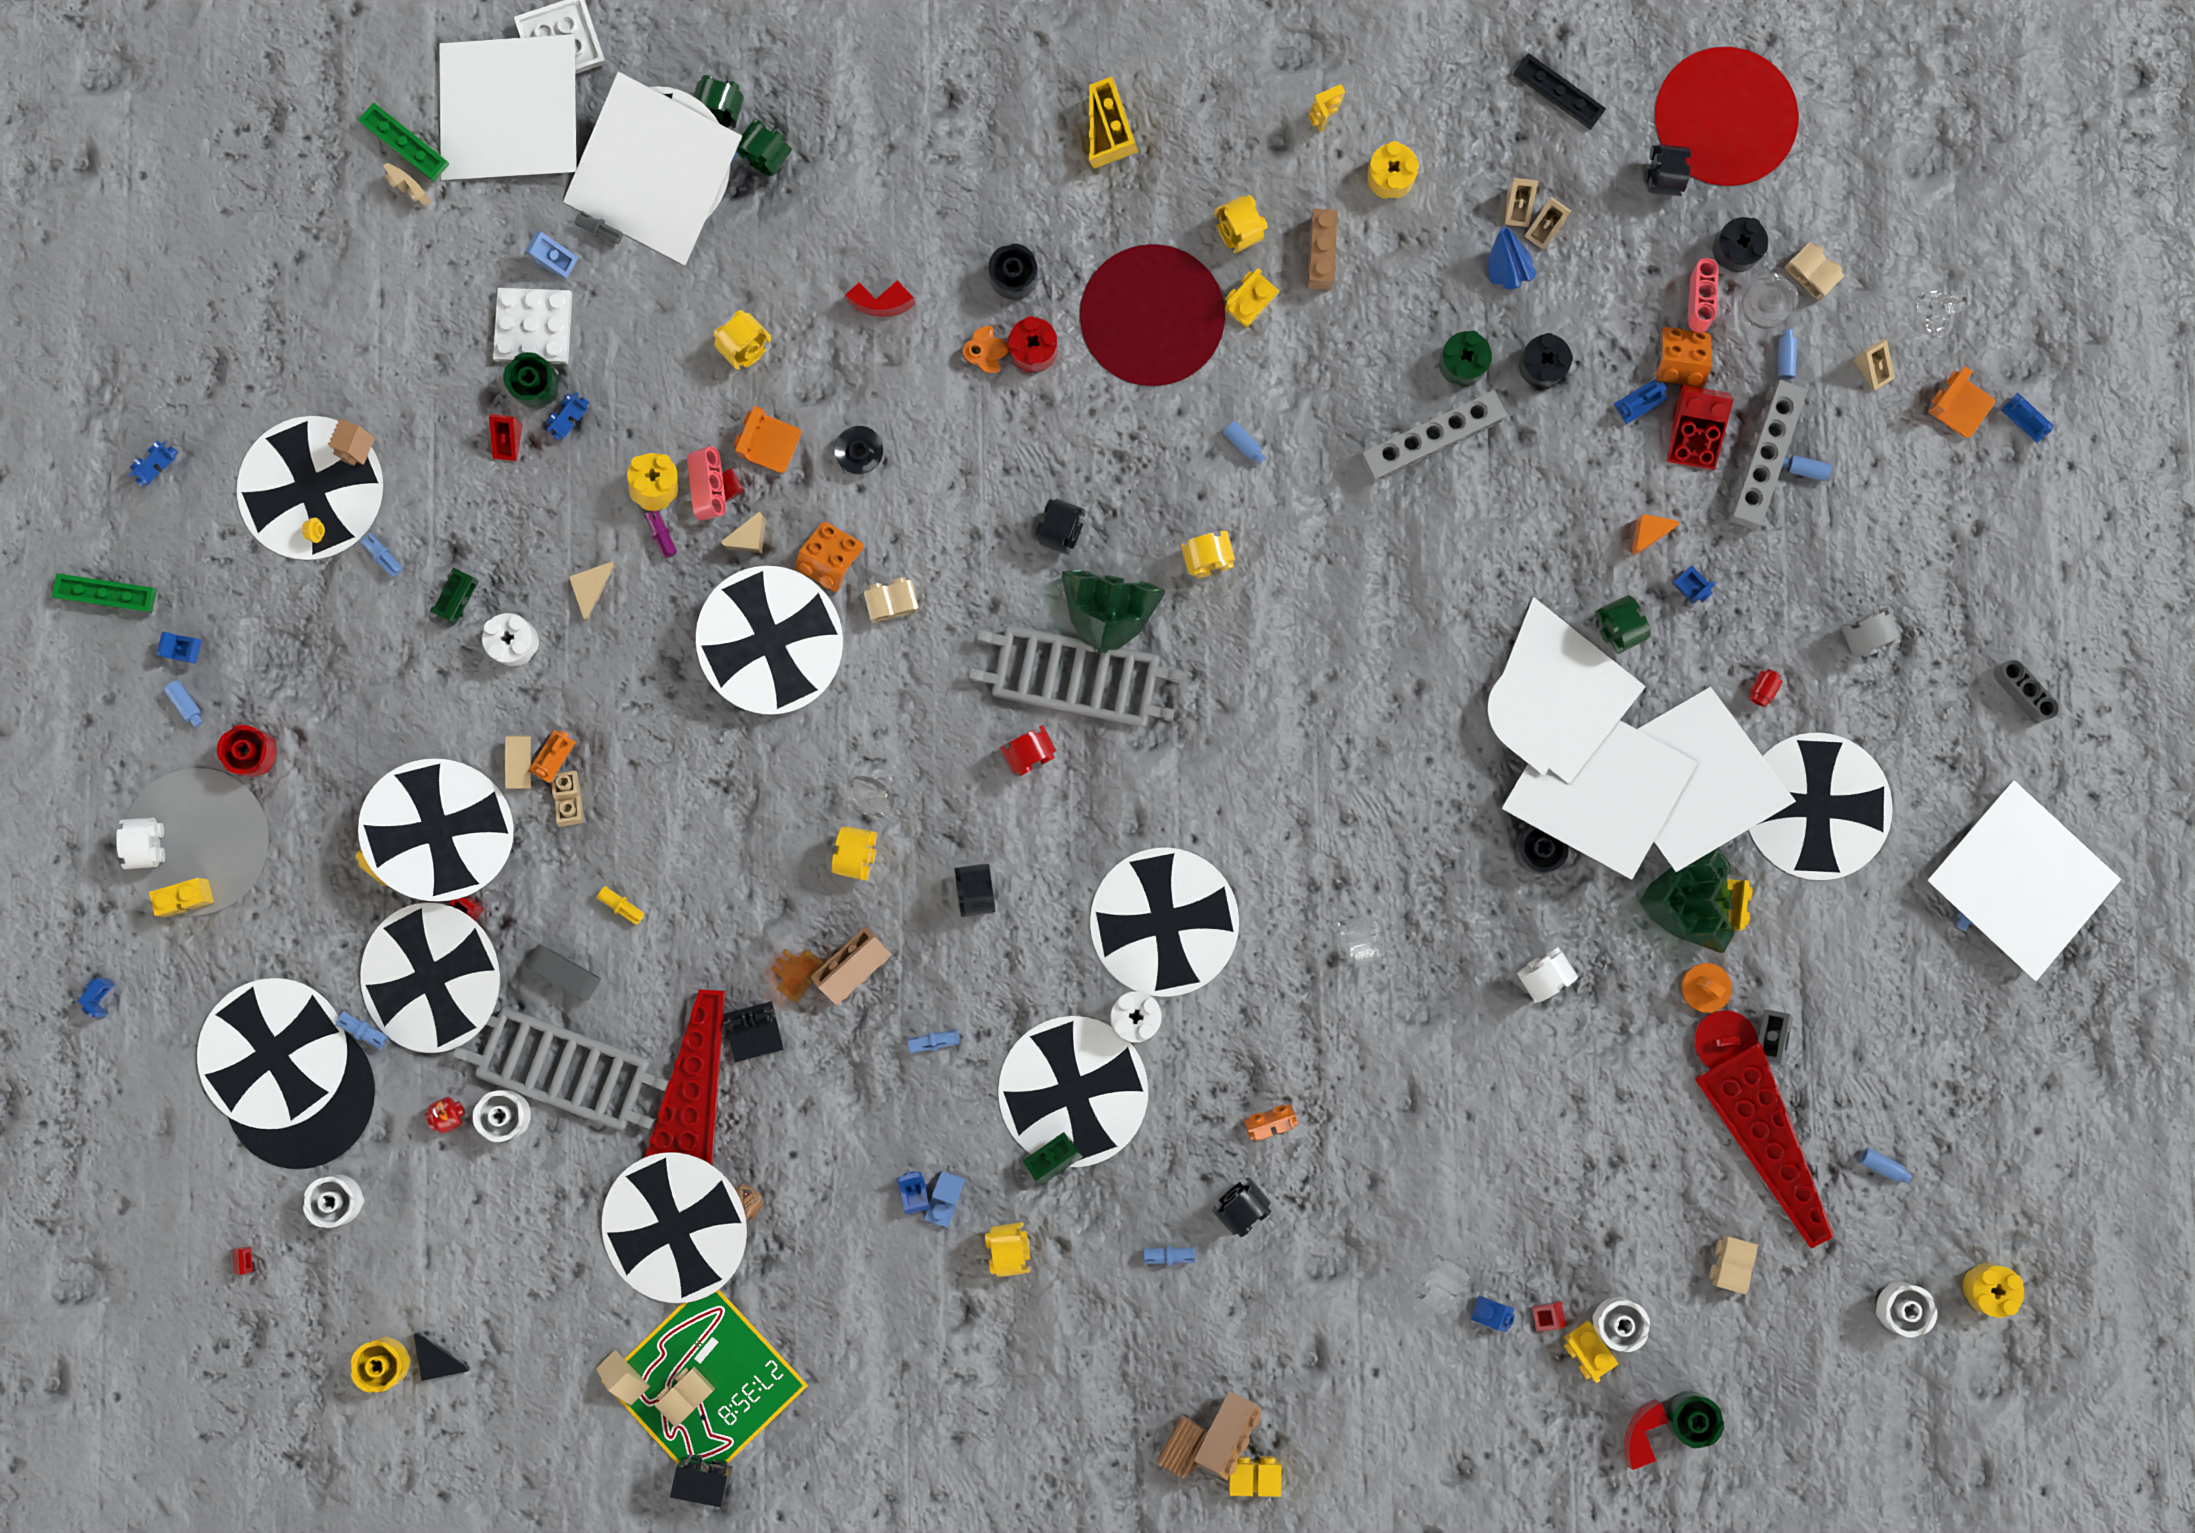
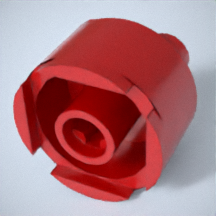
(1031, 331)
(1028, 750)
(261, 752)

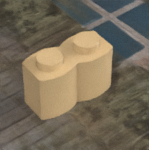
(1814, 270)
(891, 600)
(1733, 1264)
(684, 1396)

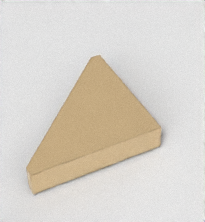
(589, 586)

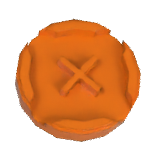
(1706, 987)

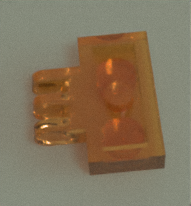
(797, 973)

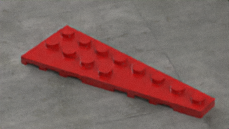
(690, 1102)
(1755, 1114)

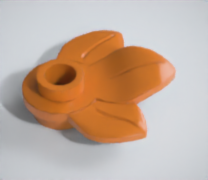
(989, 350)

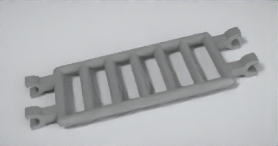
(1069, 705)
(574, 1106)

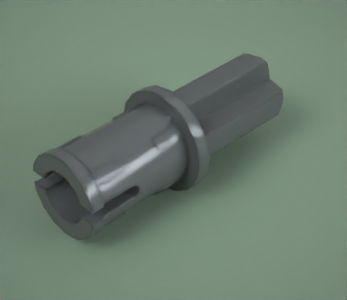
(598, 227)

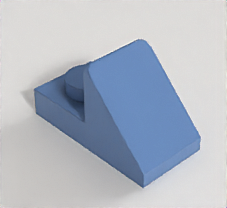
(551, 254)
(944, 1199)

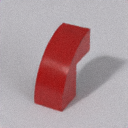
(890, 303)
(1636, 1444)

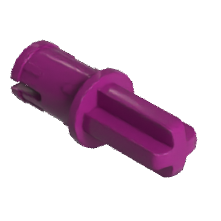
(661, 534)

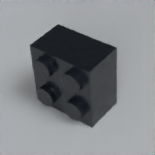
(701, 1481)

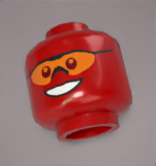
(444, 1115)

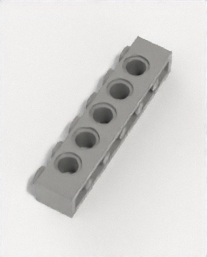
(1792, 399)
(1380, 468)

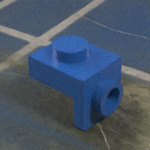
(1693, 585)
(179, 647)
(93, 995)
(913, 1192)
(1493, 1314)

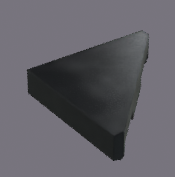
(435, 1360)

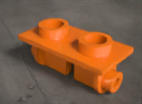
(552, 756)
(1260, 1124)

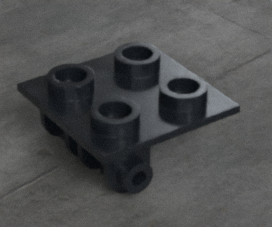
(753, 1031)

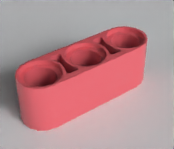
(1705, 285)
(706, 483)

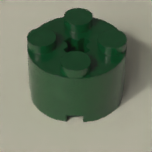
(721, 99)
(763, 148)
(1469, 345)
(520, 372)
(1623, 624)
(1709, 1416)

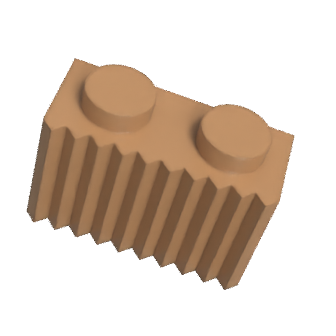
(350, 442)
(1182, 1447)

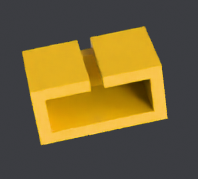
(189, 894)
(1256, 1476)

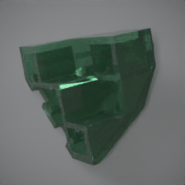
(1107, 609)
(1694, 902)

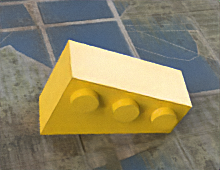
(1109, 126)

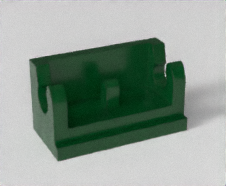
(455, 596)
(1052, 1158)

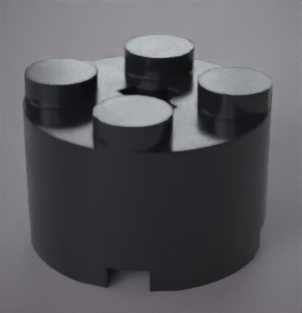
(1668, 170)
(1746, 232)
(1007, 259)
(1545, 347)
(1060, 526)
(1535, 862)
(974, 890)
(1242, 1207)

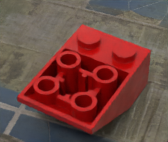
(1699, 426)

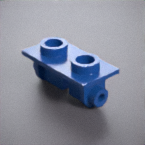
(1641, 401)
(571, 407)
(2027, 418)
(145, 469)

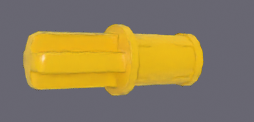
(620, 905)

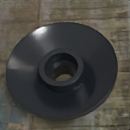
(856, 438)

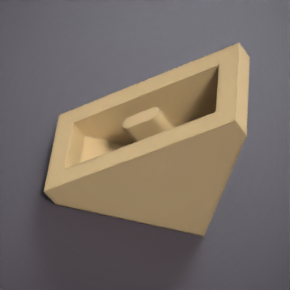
(1520, 202)
(1547, 223)
(1876, 365)
(748, 536)
(621, 1378)

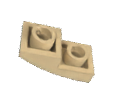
(399, 178)
(518, 761)
(567, 798)

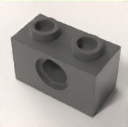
(1775, 1036)

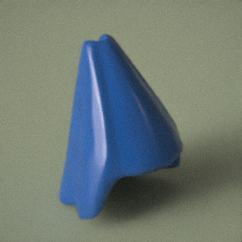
(1509, 261)

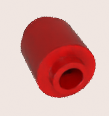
(1765, 688)

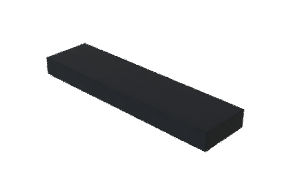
(1559, 91)

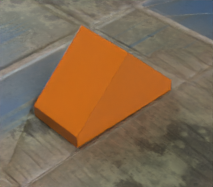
(1649, 530)

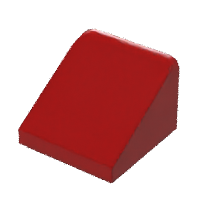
(732, 485)
(242, 1260)
(1549, 1316)

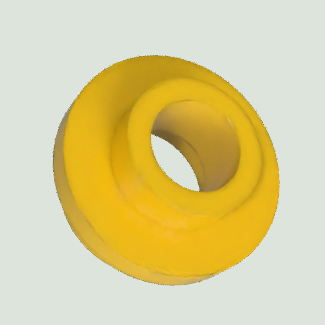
(313, 530)

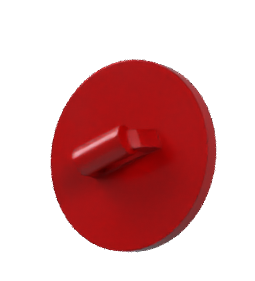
(1722, 1036)

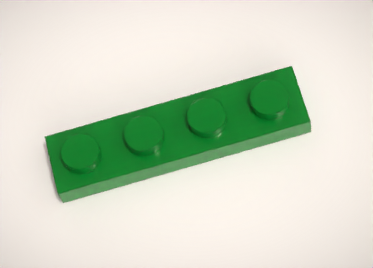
(403, 142)
(104, 593)

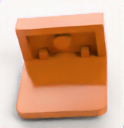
(1685, 357)
(1961, 403)
(767, 441)
(828, 556)

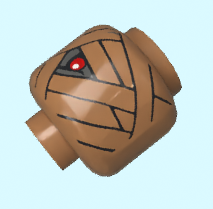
(750, 1200)

